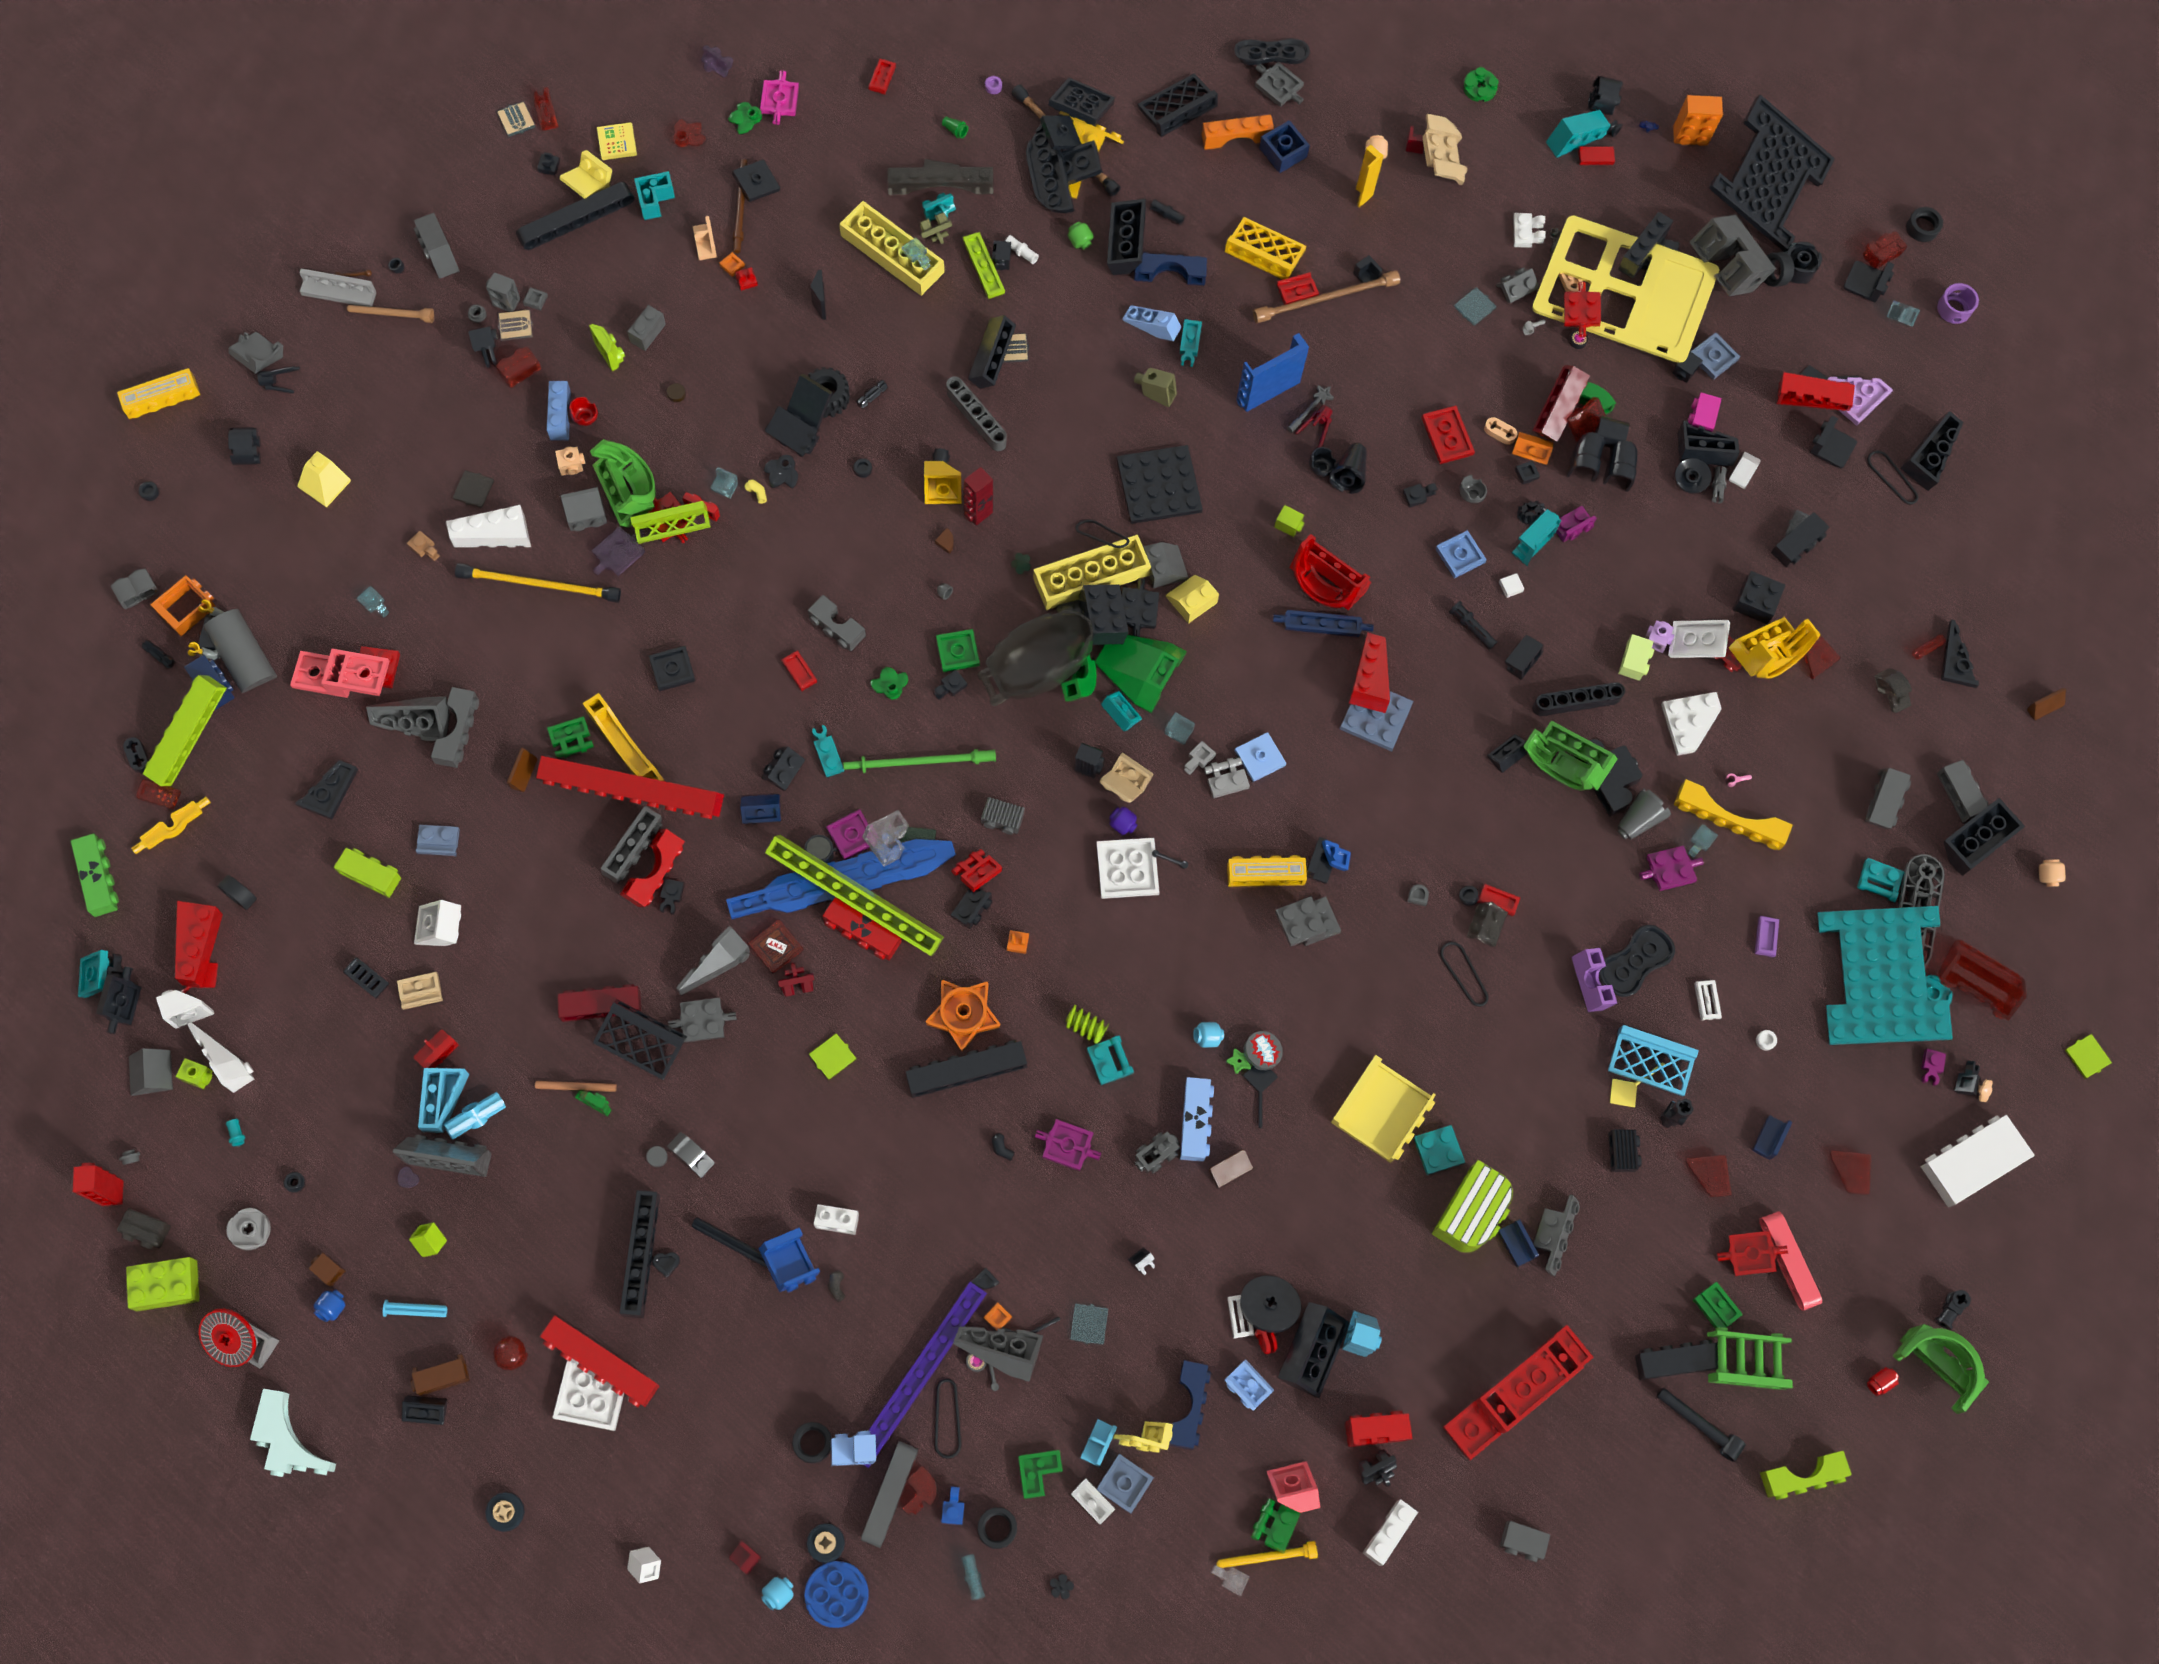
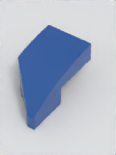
(1336, 856)

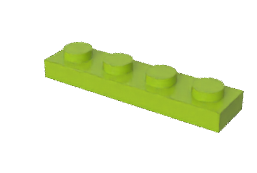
(983, 265)

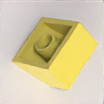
(1193, 597)

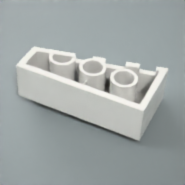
(490, 529)

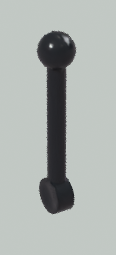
(1184, 864)

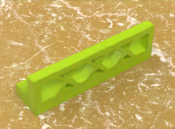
(670, 515)

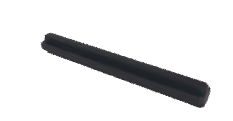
(728, 1241)

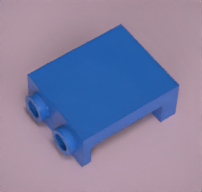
(788, 1261)

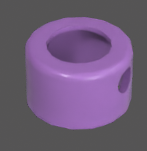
(1967, 298)

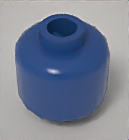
(329, 1305)

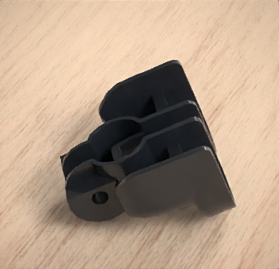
(1623, 453)

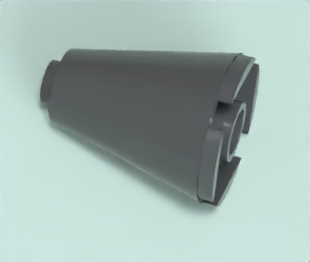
(1642, 815)

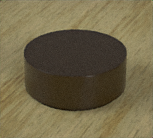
(676, 392)

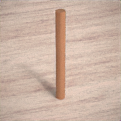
(575, 1086)

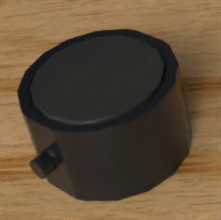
(820, 847)

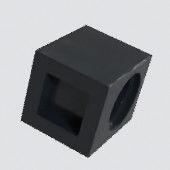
(1686, 369)

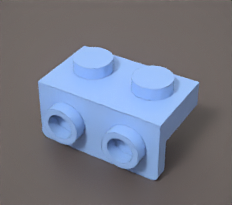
(1248, 1385)

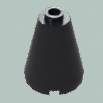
(1350, 470)

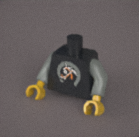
(205, 645)

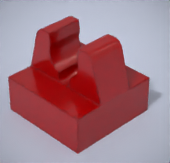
(746, 278)

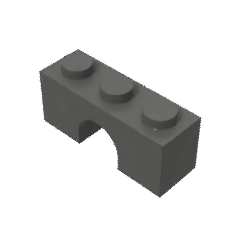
(847, 634)

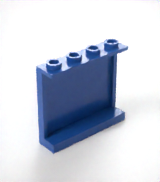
(1272, 377)

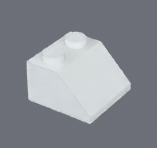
(438, 923)
(180, 1009)

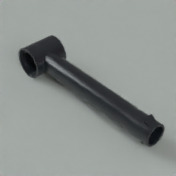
(1730, 1445)

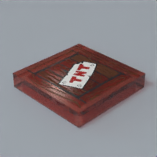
(775, 946)

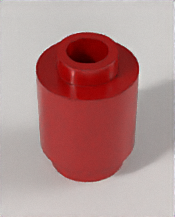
(1883, 1381)

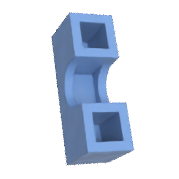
(558, 404)

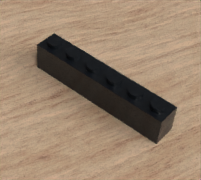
(966, 1069)

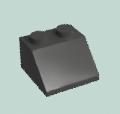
(584, 509)
(1166, 564)

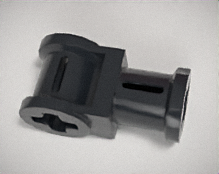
(1952, 1309)

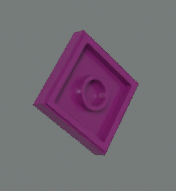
(848, 834)

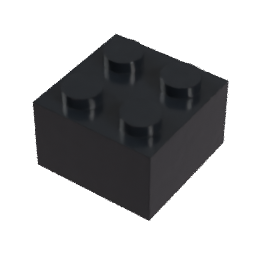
(1759, 597)

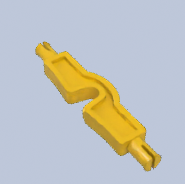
(162, 831)

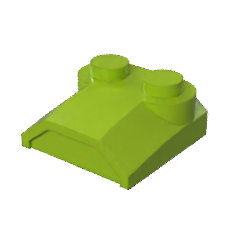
(606, 345)

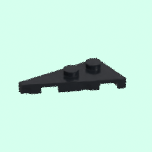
(1956, 662)

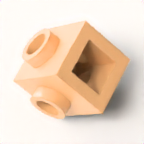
(570, 461)

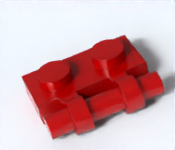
(980, 873)

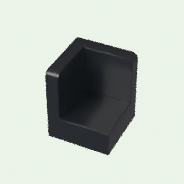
(1367, 270)

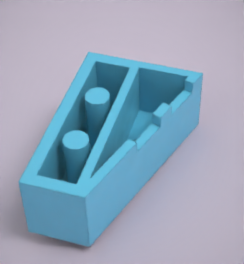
(439, 1097)
(1362, 1335)

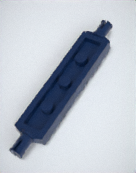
(1323, 623)

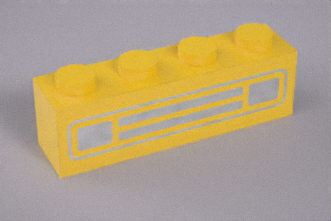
(158, 393)
(1266, 871)

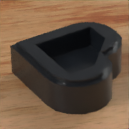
(666, 1263)

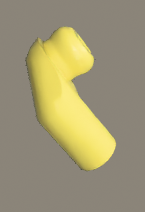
(758, 489)

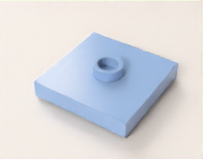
(1260, 757)

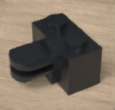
(484, 339)

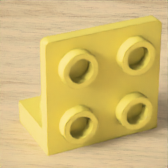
(589, 177)

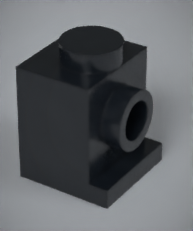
(1001, 254)

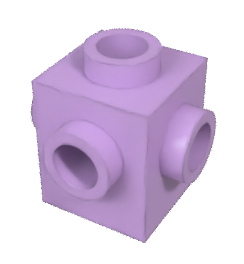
(1660, 635)

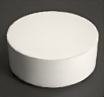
(1766, 1040)

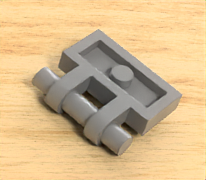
(1227, 783)

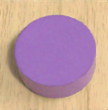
(993, 85)

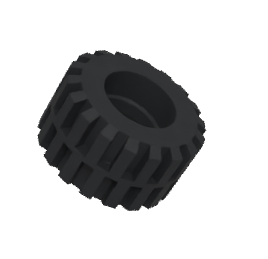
(833, 379)

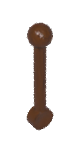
(367, 272)

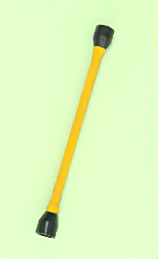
(465, 572)

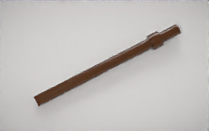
(738, 234)

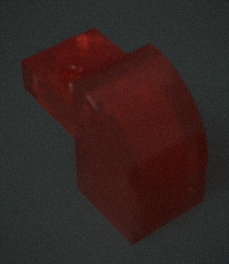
(925, 1487)

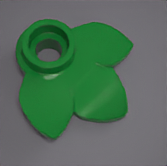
(744, 117)
(890, 680)

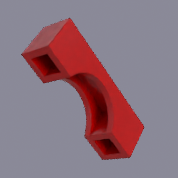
(665, 848)

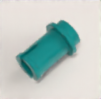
(235, 1132)

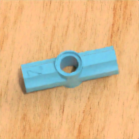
(474, 1115)

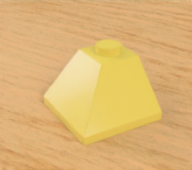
(322, 479)

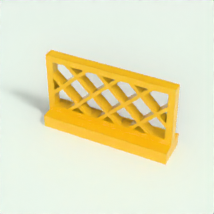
(1259, 257)

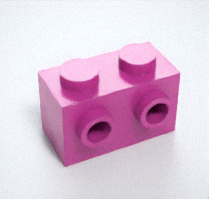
(1705, 411)

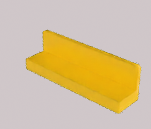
(1369, 174)

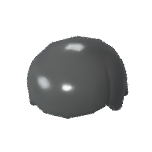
(1472, 490)

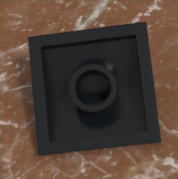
(818, 295)

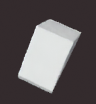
(1744, 470)

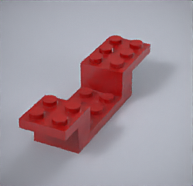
(1518, 1393)

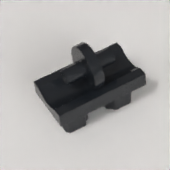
(1380, 1472)

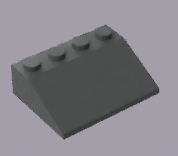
(444, 1156)

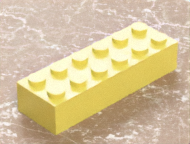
(884, 242)
(1105, 565)

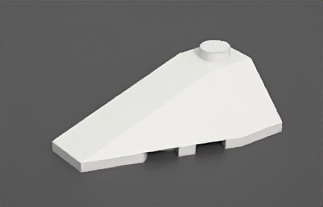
(226, 1066)

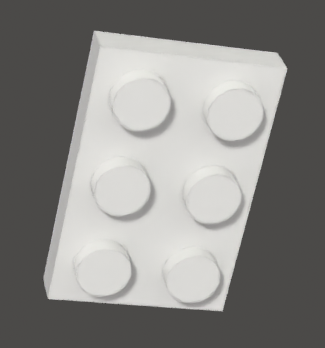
(1699, 638)

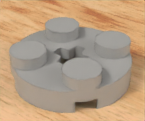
(257, 1237)

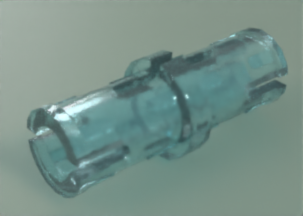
(973, 1577)

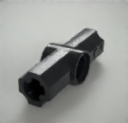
(1676, 1113)

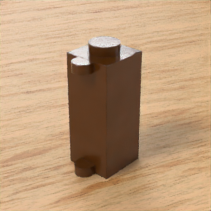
(440, 1376)

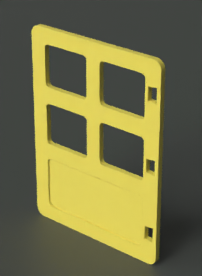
(1665, 305)

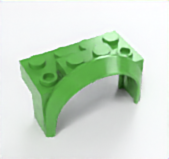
(639, 476)
(1566, 768)
(1966, 1382)

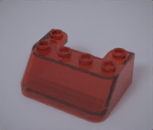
(1984, 978)

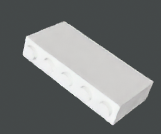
(1976, 1160)

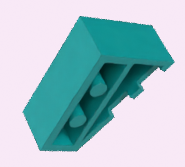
(1577, 132)

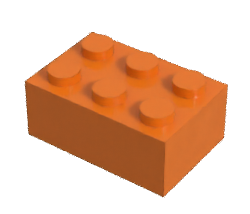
(1697, 120)

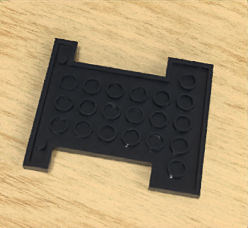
(1772, 172)

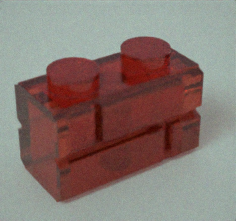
(1884, 250)
(518, 366)

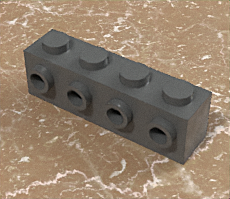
(631, 845)

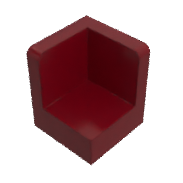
(1414, 142)
(745, 1557)

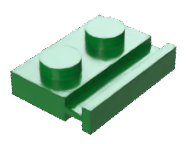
(1717, 1306)

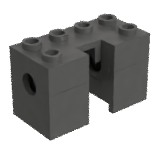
(1729, 237)

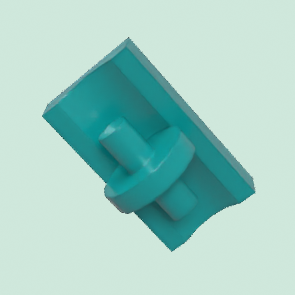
(943, 204)

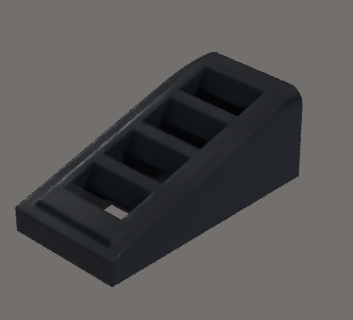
(353, 967)

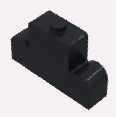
(1624, 774)

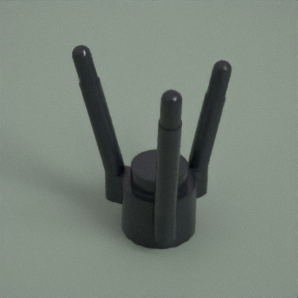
(268, 378)

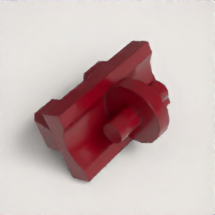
(805, 980)

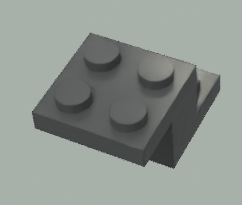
(1308, 921)

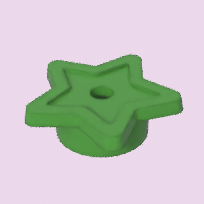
(1234, 1061)

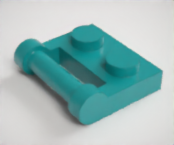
(1883, 875)
(1103, 1061)

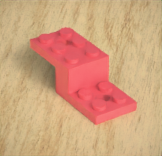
(340, 673)

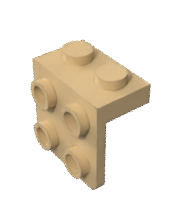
(1127, 778)

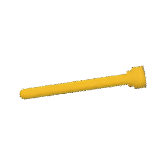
(1308, 1550)

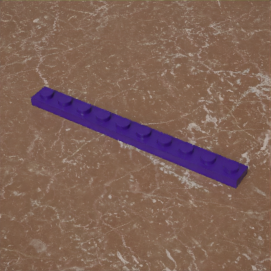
(925, 1365)

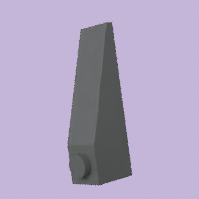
(1007, 1351)

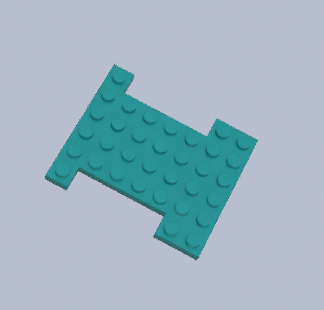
(1884, 978)

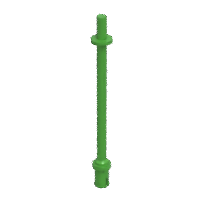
(975, 756)

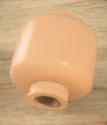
(1379, 143)
(2052, 872)

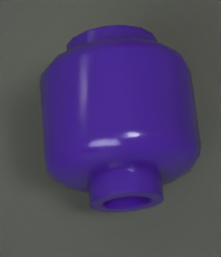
(1123, 820)

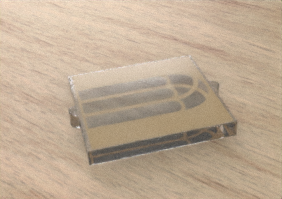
(515, 325)

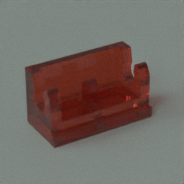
(545, 110)

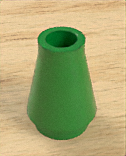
(956, 127)

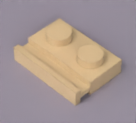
(419, 990)

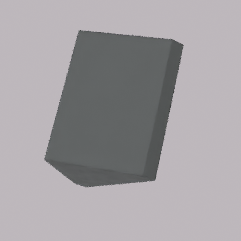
(150, 1071)

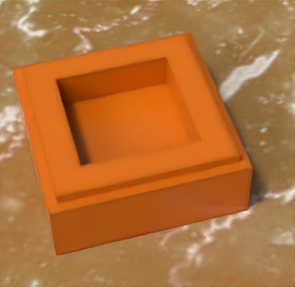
(732, 264)
(997, 1317)

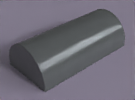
(239, 650)

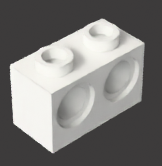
(836, 1219)

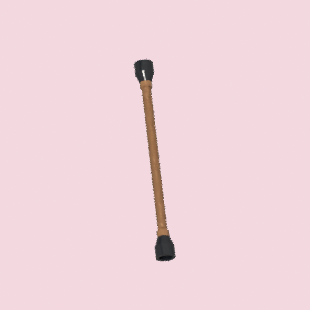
(1022, 95)

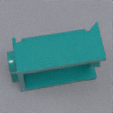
(1537, 536)

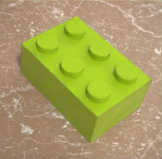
(162, 1284)

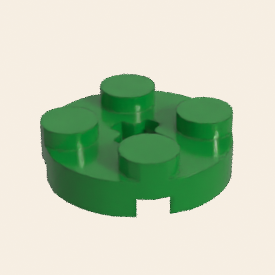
(1484, 77)

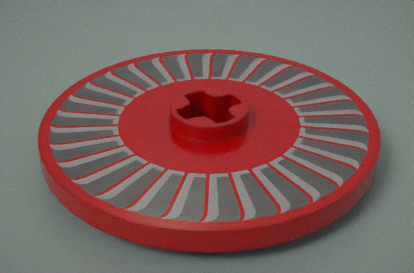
(227, 1337)

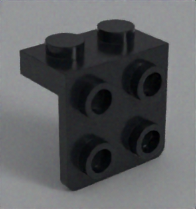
(1868, 281)
(1833, 444)

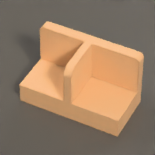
(704, 240)

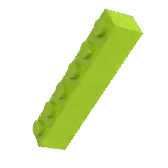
(184, 730)

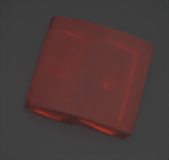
(1586, 418)

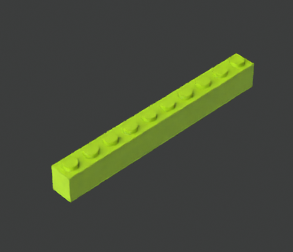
(854, 894)

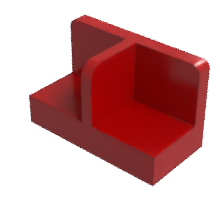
(436, 1050)

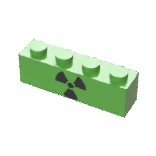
(94, 875)

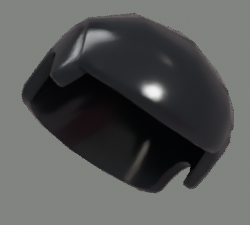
(1322, 461)

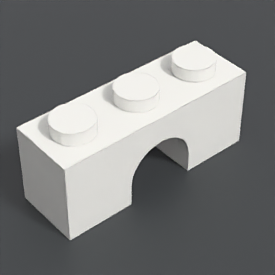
(1390, 1533)

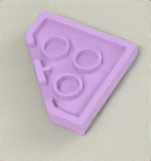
(1867, 397)

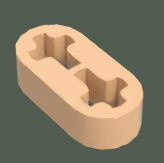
(1500, 431)

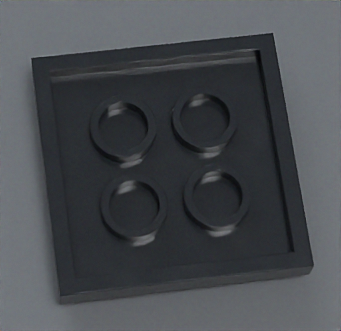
(1081, 101)

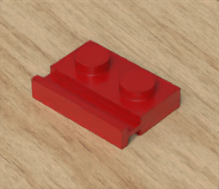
(1297, 288)

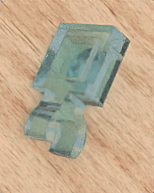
(916, 251)
(373, 601)
(1703, 839)

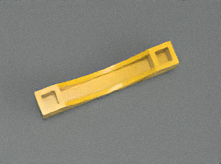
(619, 738)
(1696, 800)

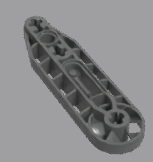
(1921, 871)

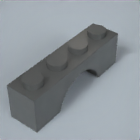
(449, 750)

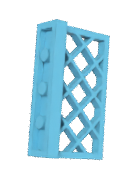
(1657, 1044)

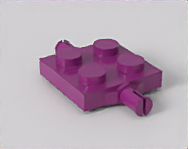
(1671, 868)
(1068, 1145)

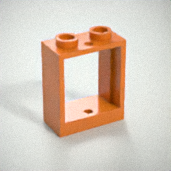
(175, 593)

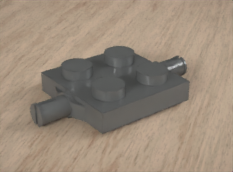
(1279, 84)
(702, 1019)

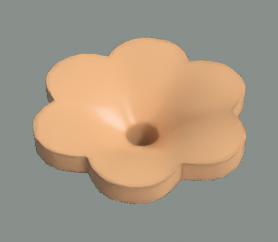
(1985, 1090)

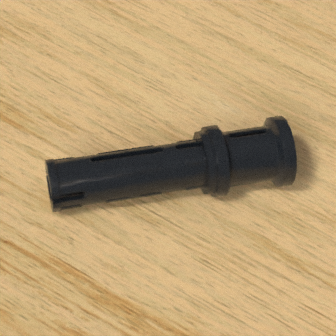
(1464, 620)

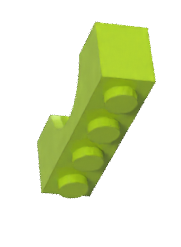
(1829, 1468)

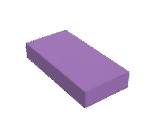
(1767, 936)

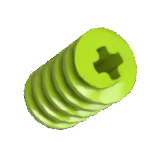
(1086, 1024)

